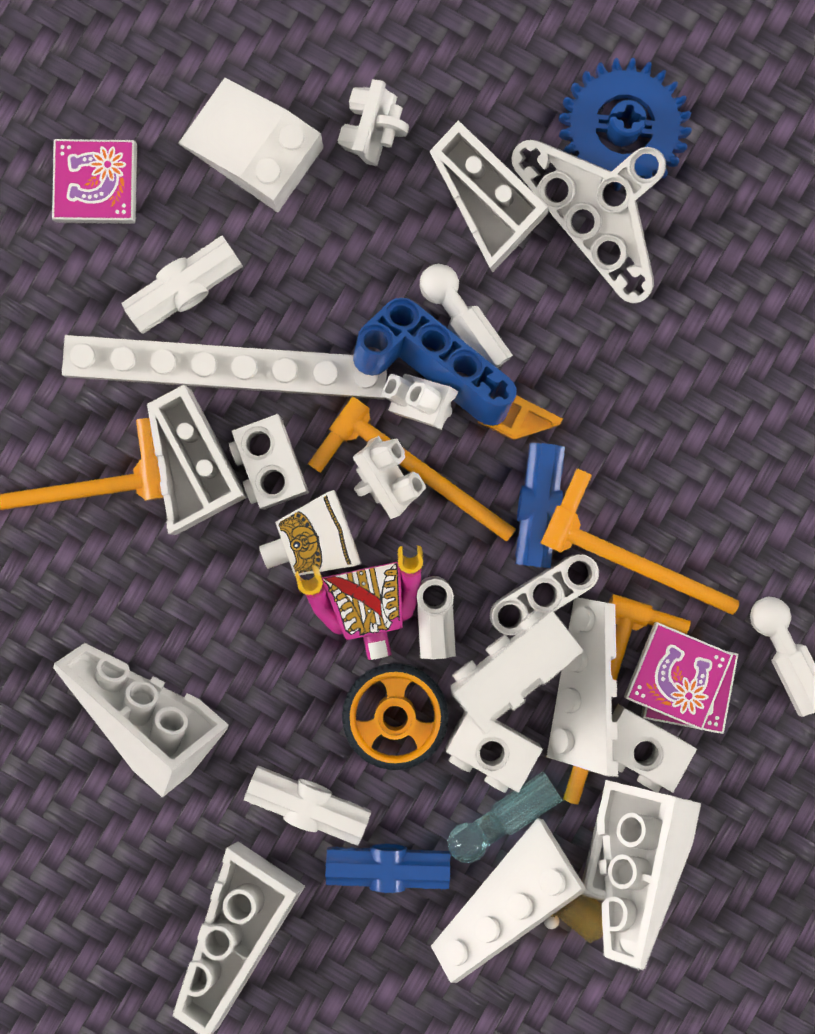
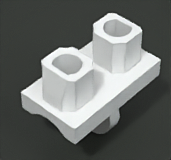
(377, 125)
(419, 399)
(383, 478)

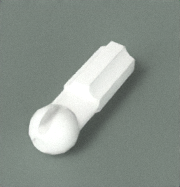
(440, 286)
(792, 661)

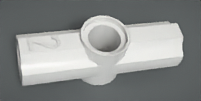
(181, 284)
(307, 805)

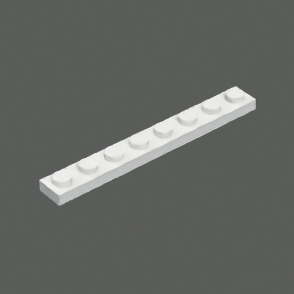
(218, 367)

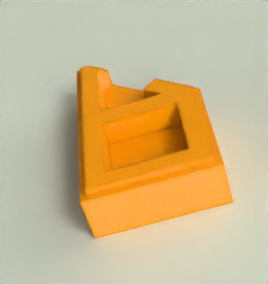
(524, 420)

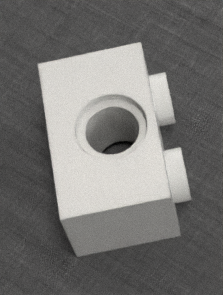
(669, 753)
(507, 771)

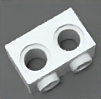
(277, 459)

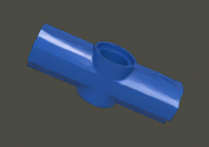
(538, 502)
(388, 868)

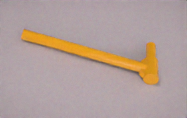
(354, 422)
(144, 480)
(565, 531)
(629, 616)

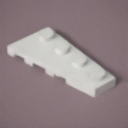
(583, 708)
(512, 901)

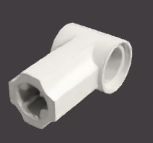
(436, 622)

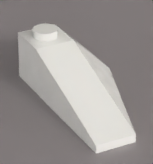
(147, 724)
(642, 861)

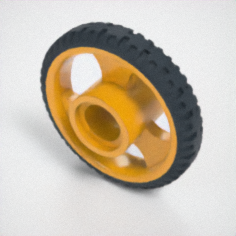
(426, 734)

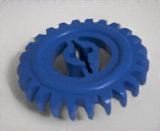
(639, 88)

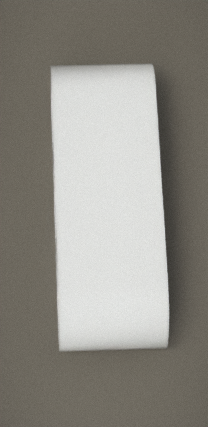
(562, 586)

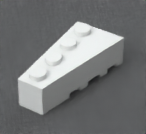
(238, 928)

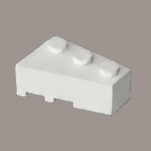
(489, 195)
(191, 462)
(514, 668)

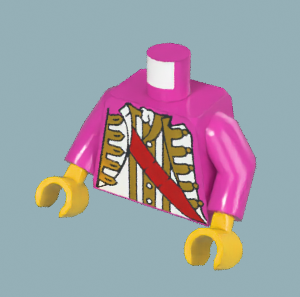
(367, 600)

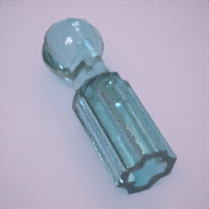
(510, 814)

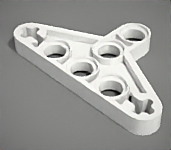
(612, 223)

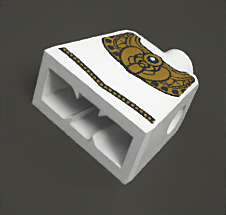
(313, 536)

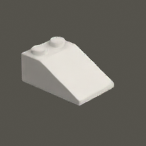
(253, 143)

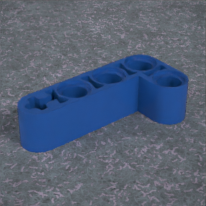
(485, 403)

